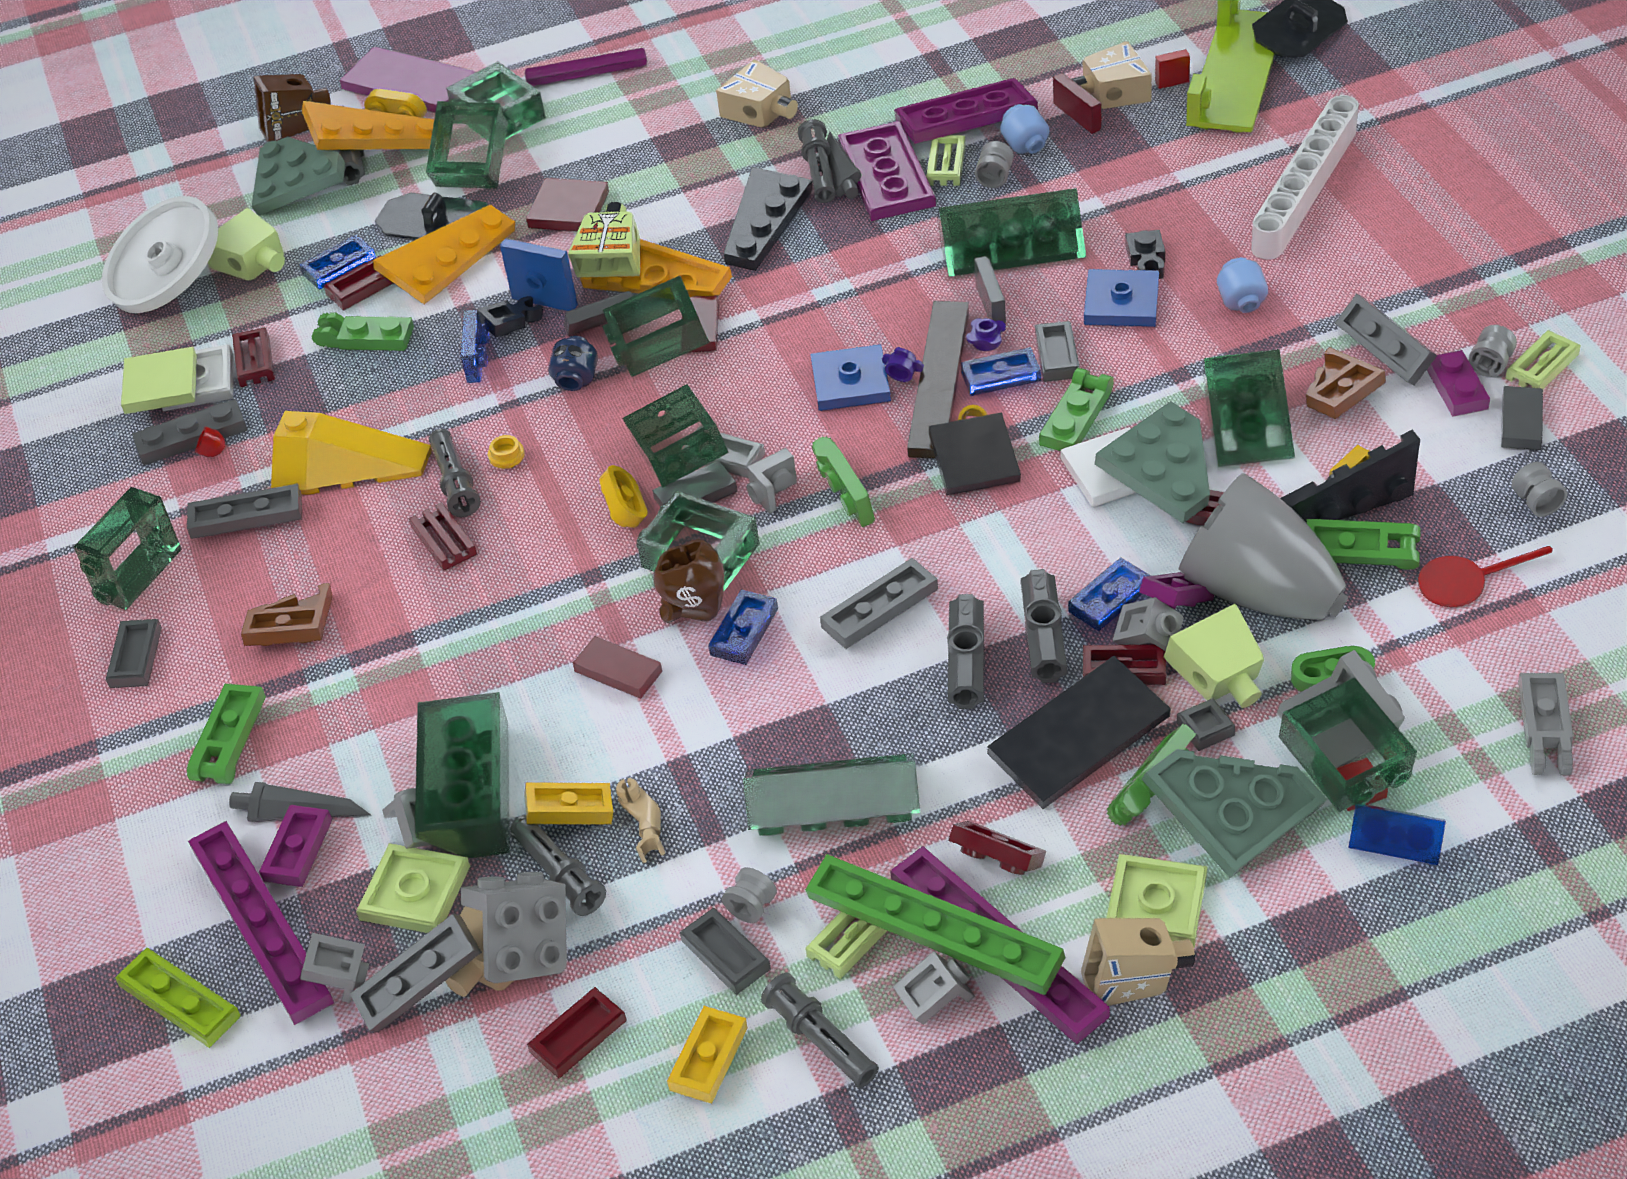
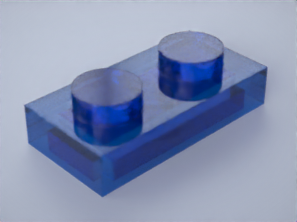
(337, 261)
(473, 352)
(1000, 371)
(1107, 593)
(743, 627)
(1397, 833)

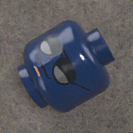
(573, 363)

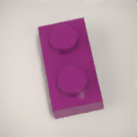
(1458, 384)
(1174, 590)
(295, 846)

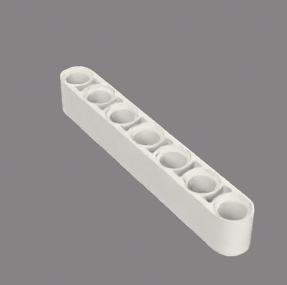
(1304, 177)

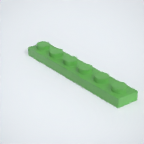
(936, 924)

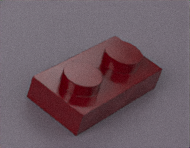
(982, 842)

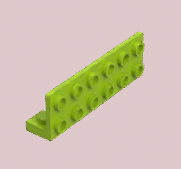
(1233, 75)

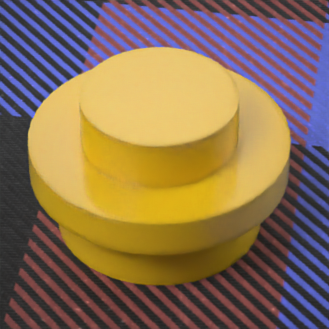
(505, 452)

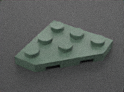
(293, 171)
(1162, 461)
(1233, 803)

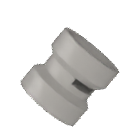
(994, 164)
(1492, 350)
(1541, 491)

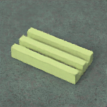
(945, 175)
(1542, 373)
(848, 949)

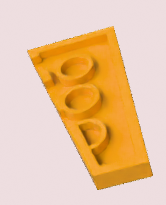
(362, 129)
(443, 255)
(662, 264)

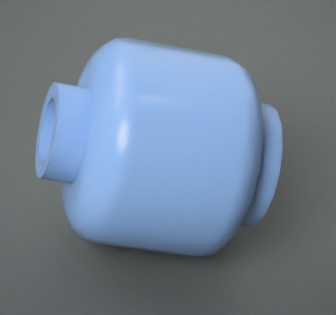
(1024, 129)
(1242, 285)

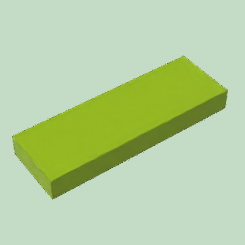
(178, 997)

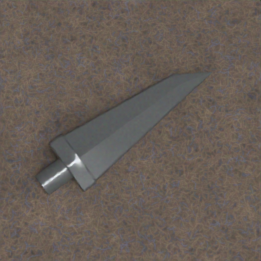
(843, 170)
(272, 802)

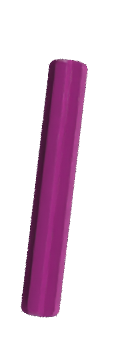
(586, 67)

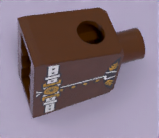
(281, 102)

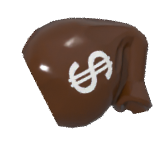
(689, 582)

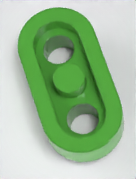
(1319, 665)

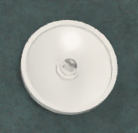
(160, 254)

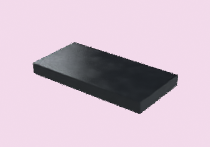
(1078, 732)

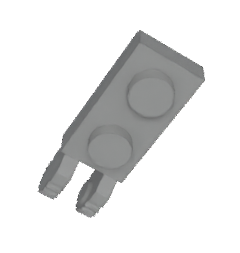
(1546, 719)

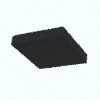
(974, 454)

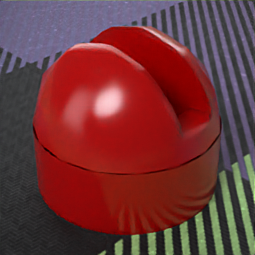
(210, 443)

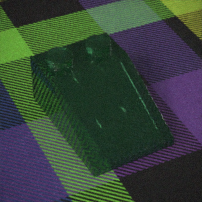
(1248, 408)

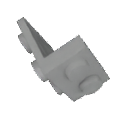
(1346, 741)
(520, 925)

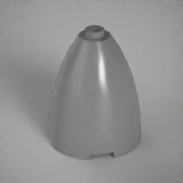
(1264, 557)

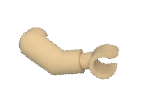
(646, 812)

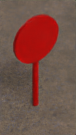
(1459, 581)

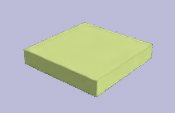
(159, 380)
(413, 888)
(1161, 891)

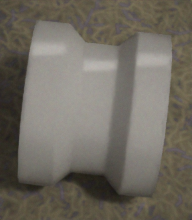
(749, 895)

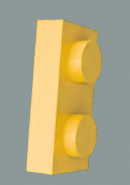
(568, 803)
(707, 1054)

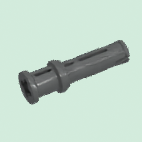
(822, 185)
(444, 447)
(560, 867)
(806, 1018)

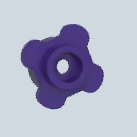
(986, 333)
(901, 364)

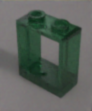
(494, 83)
(466, 174)
(658, 345)
(681, 411)
(735, 529)
(157, 548)
(1330, 709)

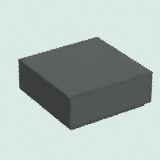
(1208, 723)

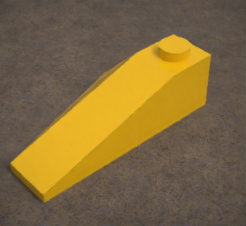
(330, 451)

